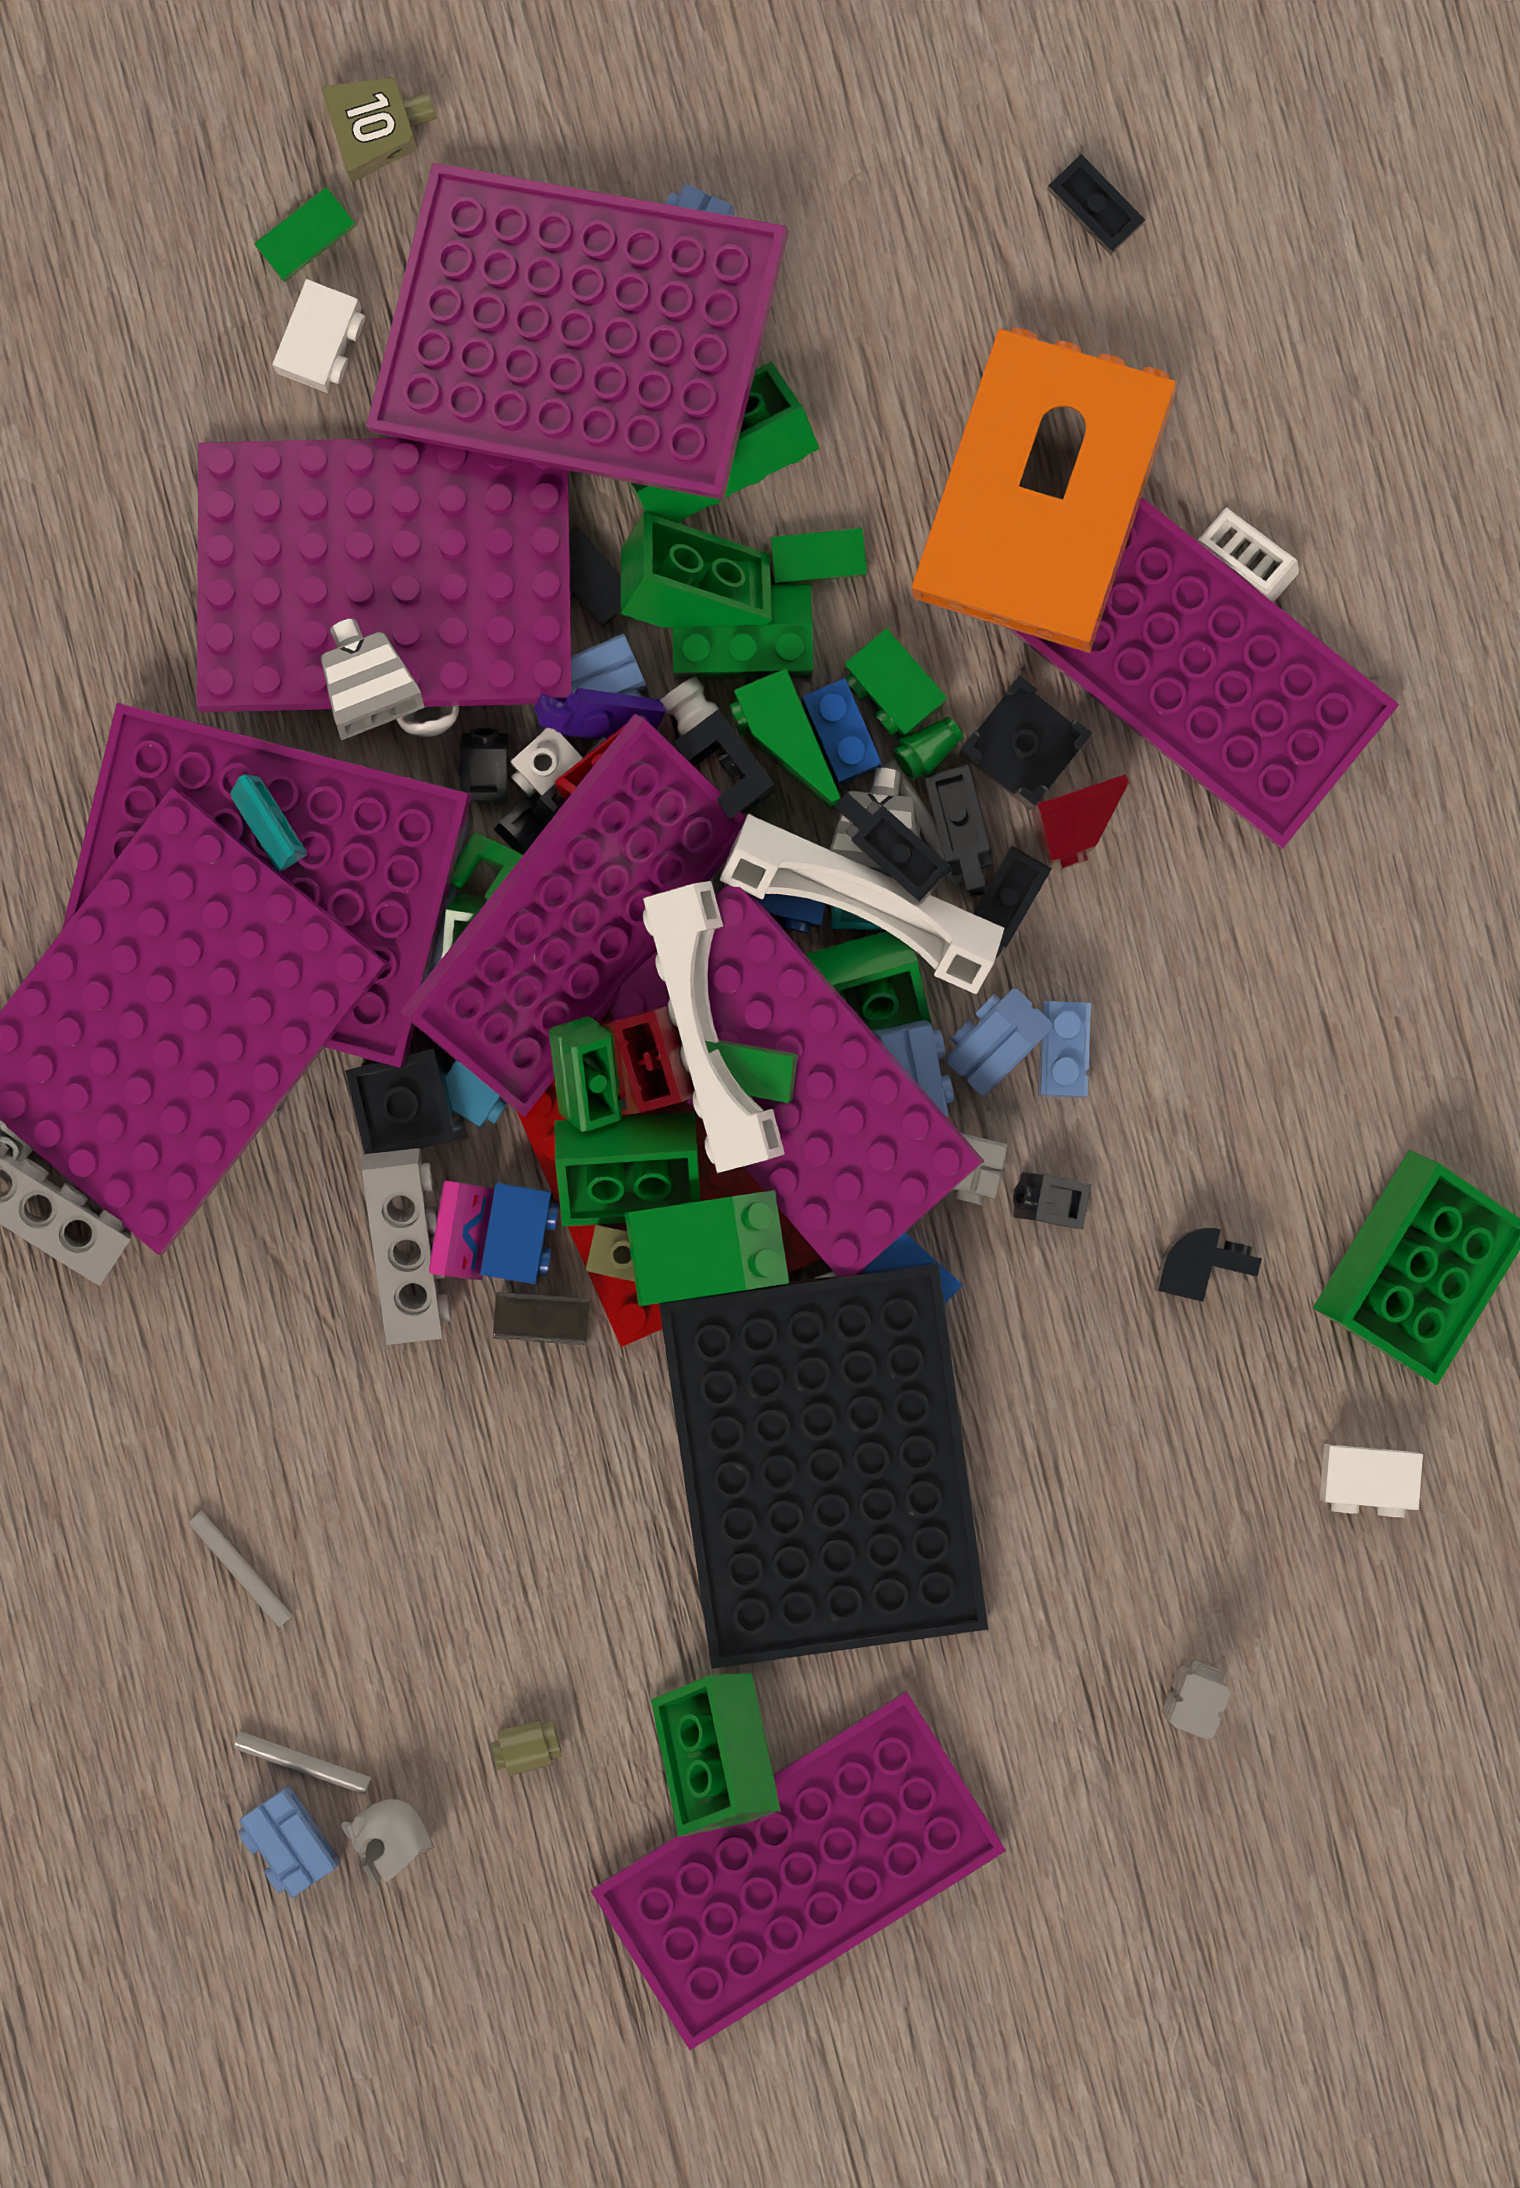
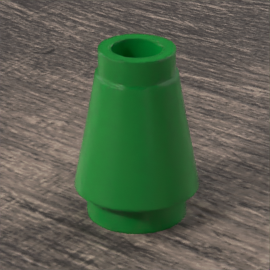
(926, 748)

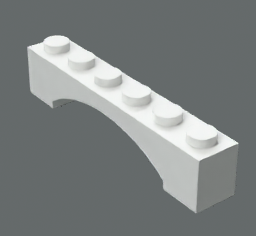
(683, 932)
(947, 937)

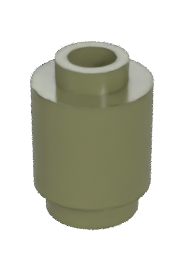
(526, 1747)

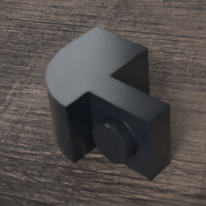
(1190, 1258)

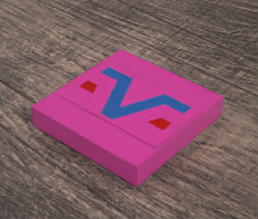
(461, 1230)

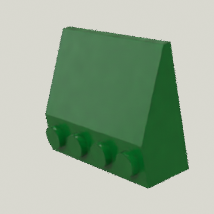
(1422, 1267)

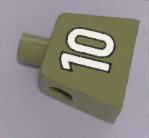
(374, 122)

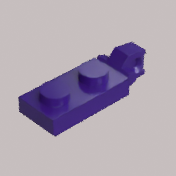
(595, 712)

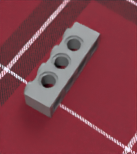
(90, 1257)
(404, 1316)

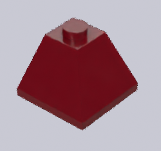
(1077, 820)

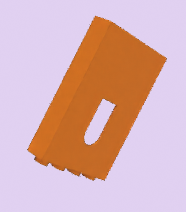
(1026, 554)

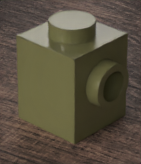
(610, 1253)

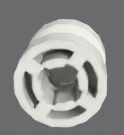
(688, 705)

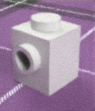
(543, 762)

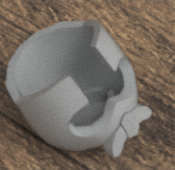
(387, 1838)

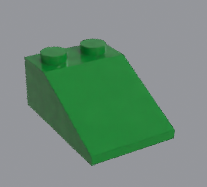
(692, 577)
(780, 729)
(706, 1248)

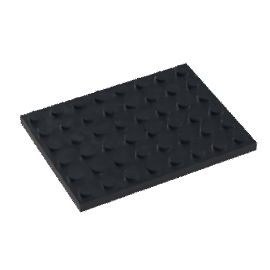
(824, 1465)

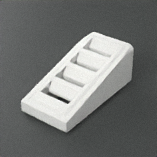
(1287, 565)

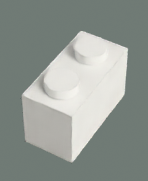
(319, 337)
(1371, 1478)

